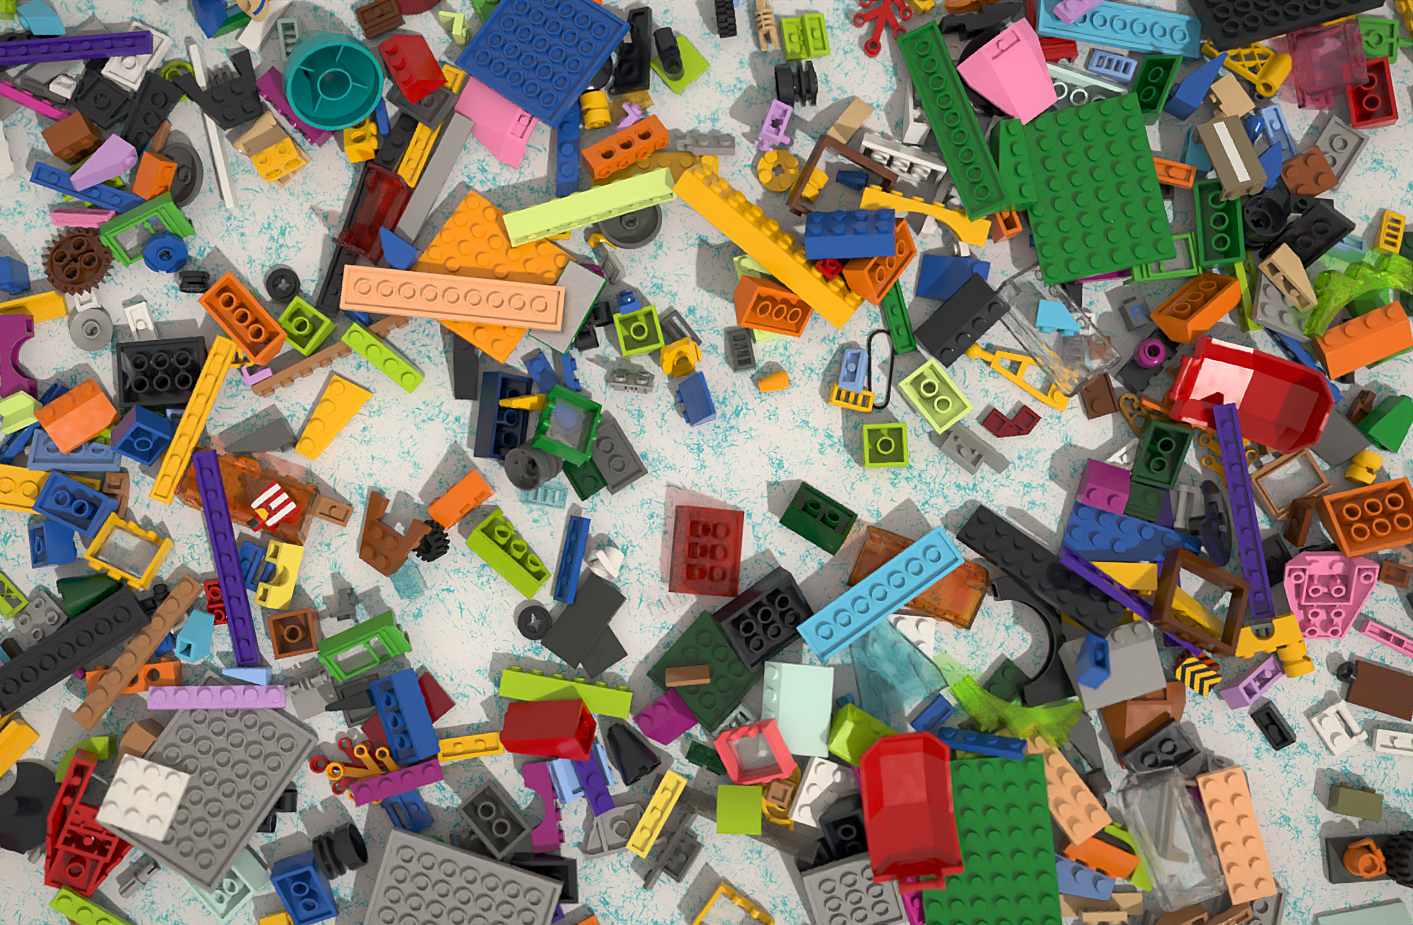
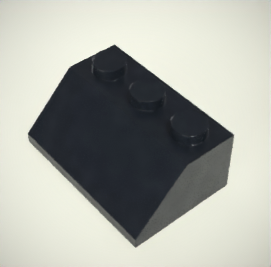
(845, 827)

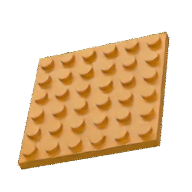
(478, 246)

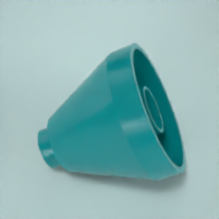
(332, 80)

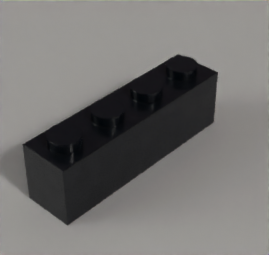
(1137, 378)

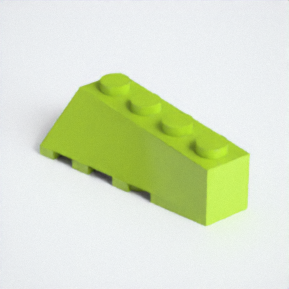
(508, 554)

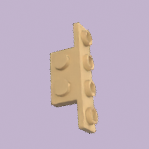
(1094, 910)

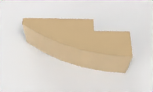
(850, 122)

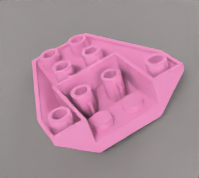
(1012, 73)
(499, 123)
(1328, 591)

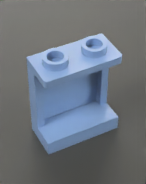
(565, 778)

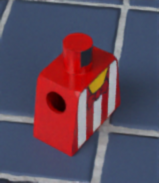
(272, 507)

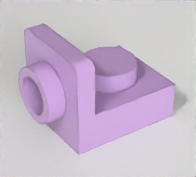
(634, 116)
(260, 374)

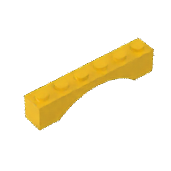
(956, 220)

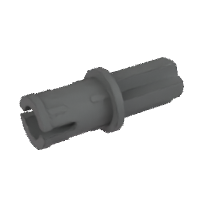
(43, 91)

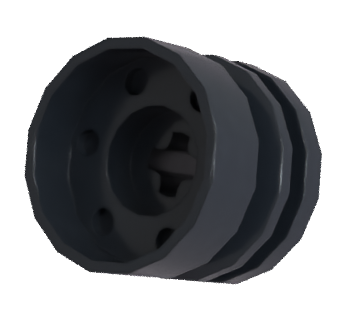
(796, 84)
(1262, 221)
(340, 850)

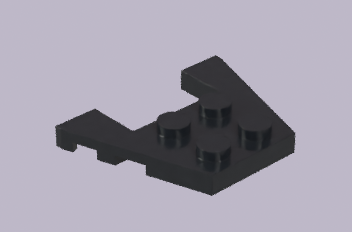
(99, 97)
(230, 101)

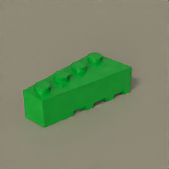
(1013, 164)

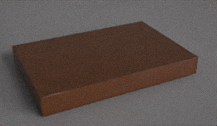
(1382, 690)

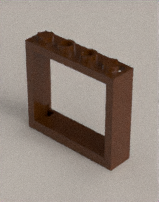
(888, 176)
(1181, 558)

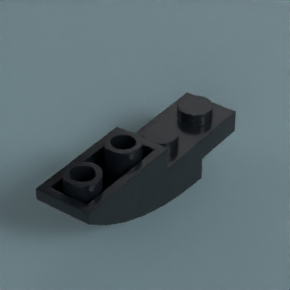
(987, 18)

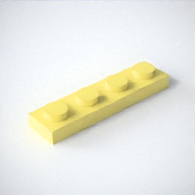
(657, 813)

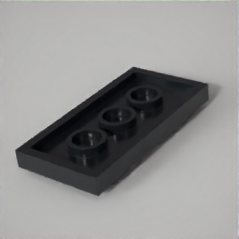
(1312, 233)

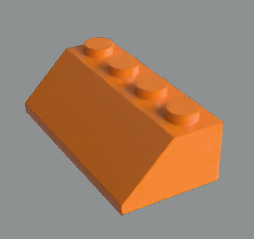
(876, 275)
(1197, 306)
(770, 307)
(244, 319)
(1363, 340)

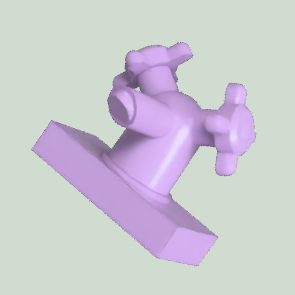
(774, 126)

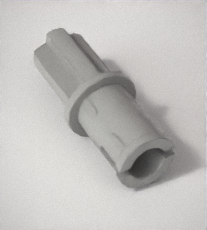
(139, 879)

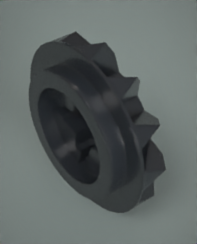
(276, 278)
(529, 631)

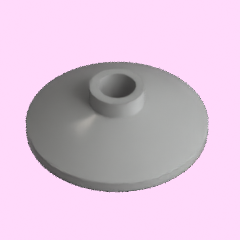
(82, 327)

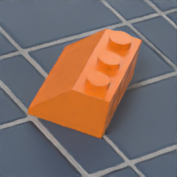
(77, 416)
(1101, 854)

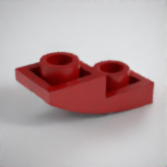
(831, 267)
(215, 601)

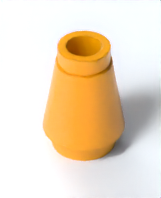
(774, 382)

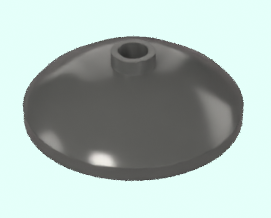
(188, 173)
(645, 229)

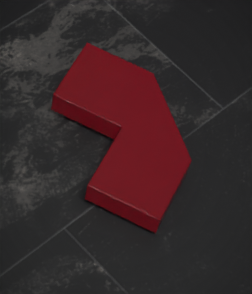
(1002, 427)

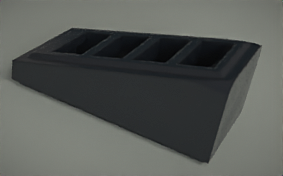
(357, 701)

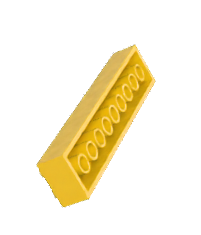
(766, 243)

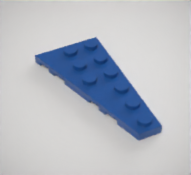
(1115, 537)

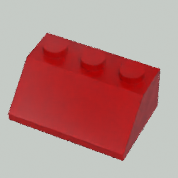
(412, 65)
(1374, 102)

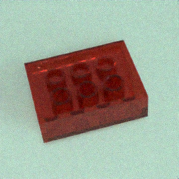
(706, 551)

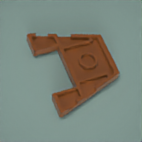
(384, 546)

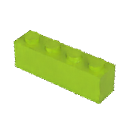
(383, 356)

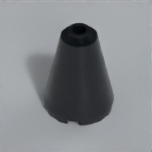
(631, 754)

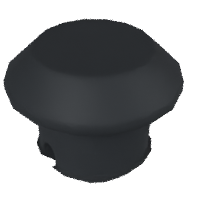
(160, 592)

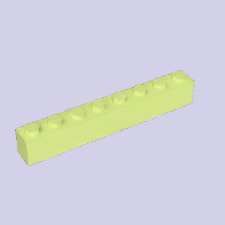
(589, 206)

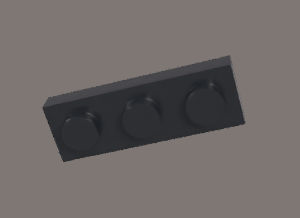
(396, 143)

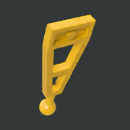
(1053, 398)

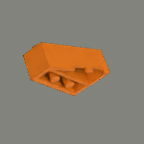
(461, 499)

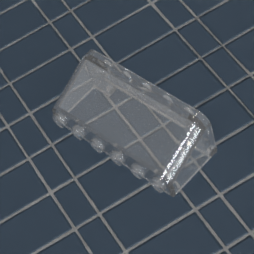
(1066, 361)
(1169, 838)

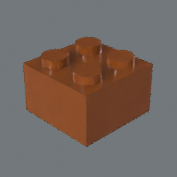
(73, 138)
(1307, 173)
(295, 632)

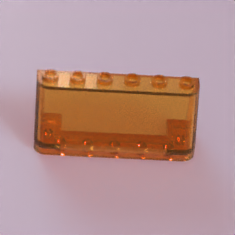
(242, 486)
(951, 599)

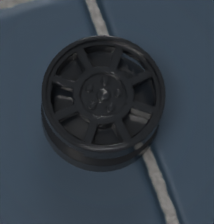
(194, 281)

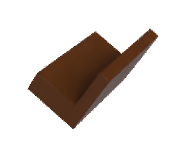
(1299, 520)

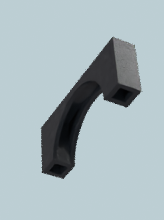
(1052, 680)

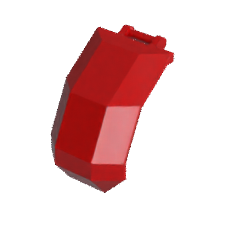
(1274, 397)
(909, 811)

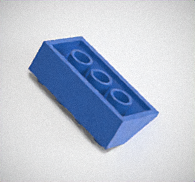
(404, 717)

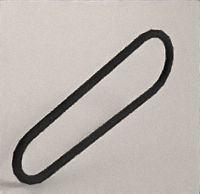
(869, 368)

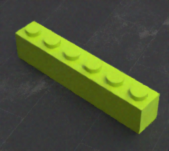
(539, 687)

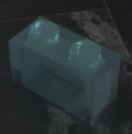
(409, 583)

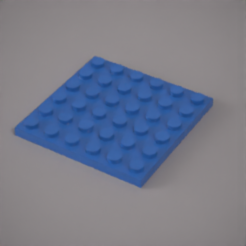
(542, 52)

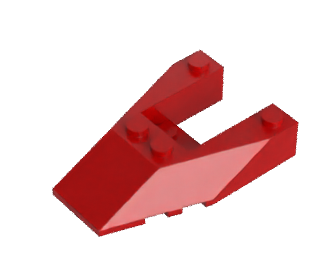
(79, 848)

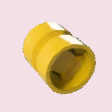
(594, 106)
(816, 182)
(1363, 468)
(1295, 660)

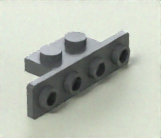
(678, 855)

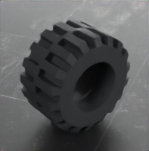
(1400, 858)

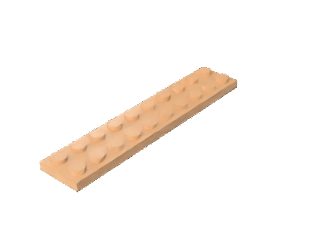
(452, 298)

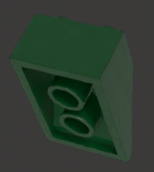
(1161, 450)

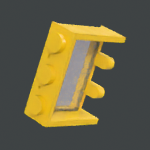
(128, 552)
(730, 907)

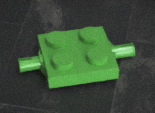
(1381, 38)

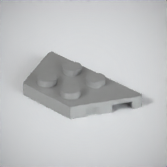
(614, 829)

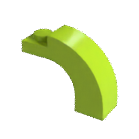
(103, 745)
(1138, 876)

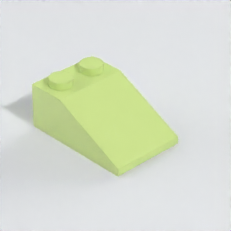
(935, 396)

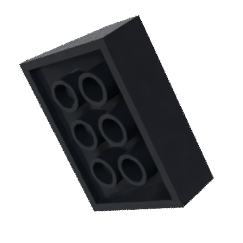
(159, 371)
(763, 618)

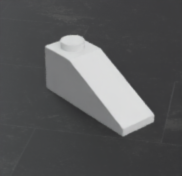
(915, 121)

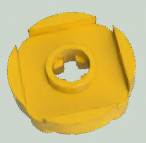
(767, 177)
(682, 348)

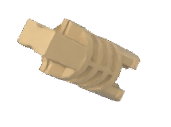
(765, 24)

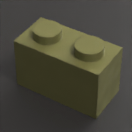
(1355, 802)

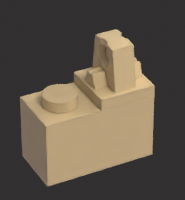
(1228, 98)

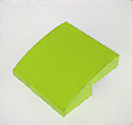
(804, 37)
(692, 61)
(739, 810)

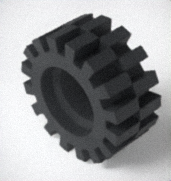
(725, 18)
(438, 543)

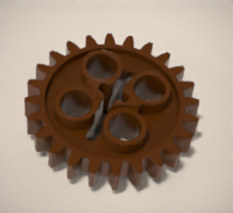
(78, 262)

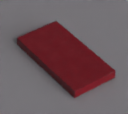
(436, 702)

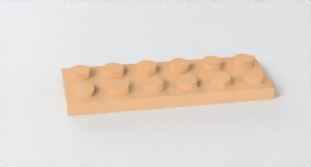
(1068, 796)
(1236, 834)

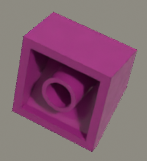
(1104, 486)
(665, 718)

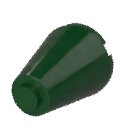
(86, 591)

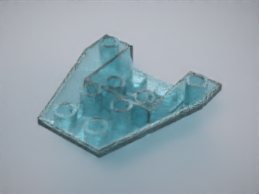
(892, 671)

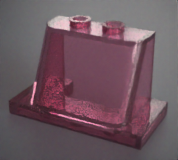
(1326, 63)

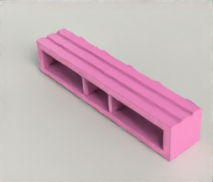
(81, 217)
(1387, 637)

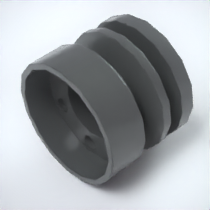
(531, 467)

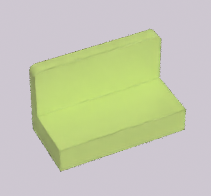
(458, 25)
(18, 411)

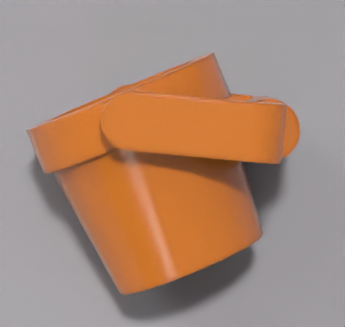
(1363, 862)

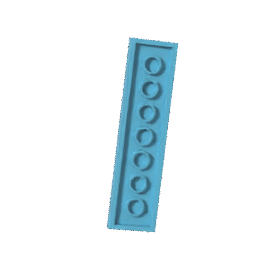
(1126, 28)
(880, 594)

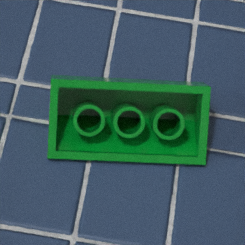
(1218, 226)

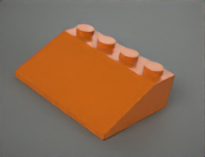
(1369, 517)

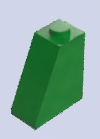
(1388, 423)

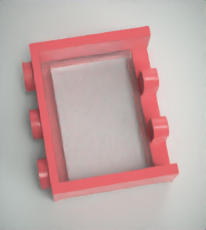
(754, 753)

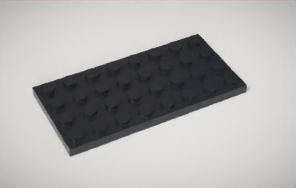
(1250, 21)

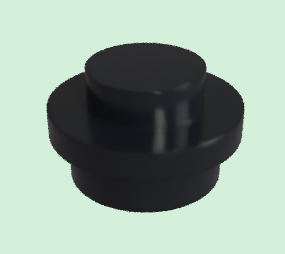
(1347, 672)

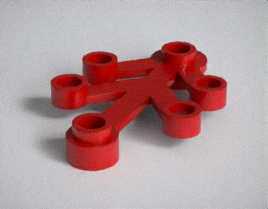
(883, 13)
(356, 762)

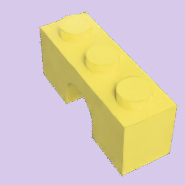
(279, 591)

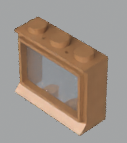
(1287, 479)

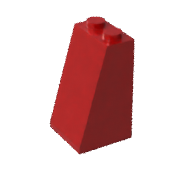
(549, 729)

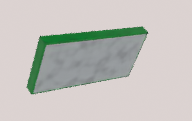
(581, 294)

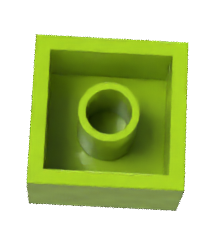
(305, 326)
(639, 332)
(884, 446)

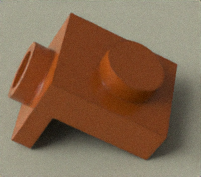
(1394, 574)

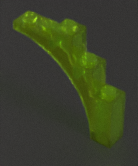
(1337, 290)
(987, 710)

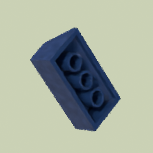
(500, 426)

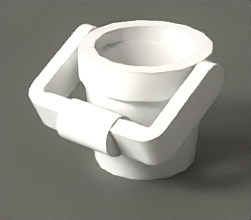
(607, 562)

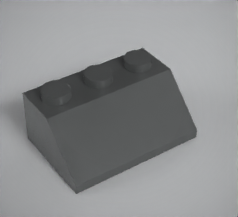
(493, 819)

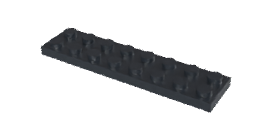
(1040, 572)
(70, 648)

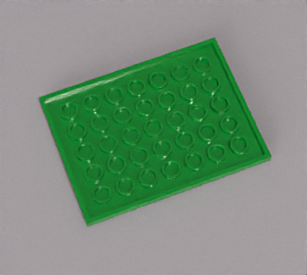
(1095, 191)
(1003, 847)

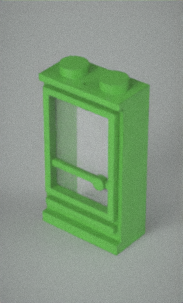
(132, 229)
(1182, 267)
(363, 646)

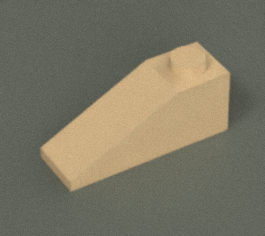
(1288, 275)

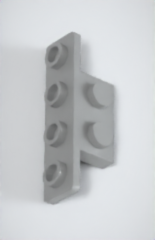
(971, 451)

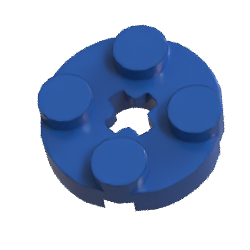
(165, 242)

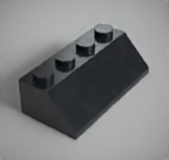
(962, 320)

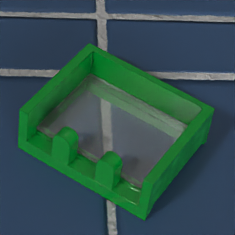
(567, 425)

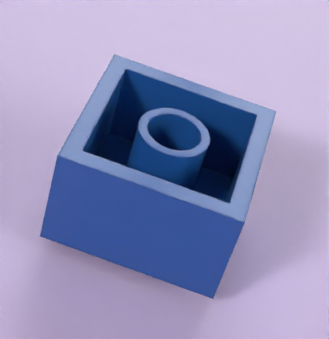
(142, 435)

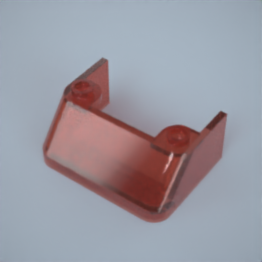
(382, 207)

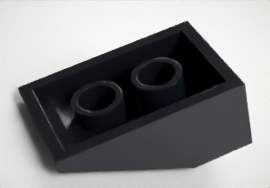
(554, 867)

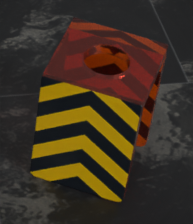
(1196, 671)

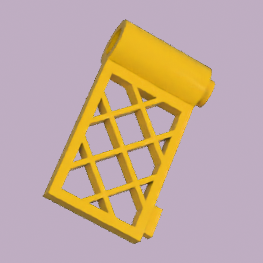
(1268, 77)

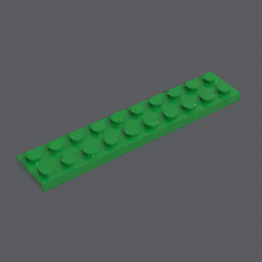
(953, 122)

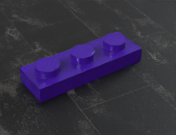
(593, 785)

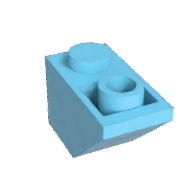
(1055, 317)
(195, 636)

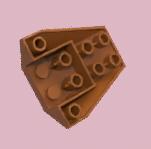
(1139, 716)

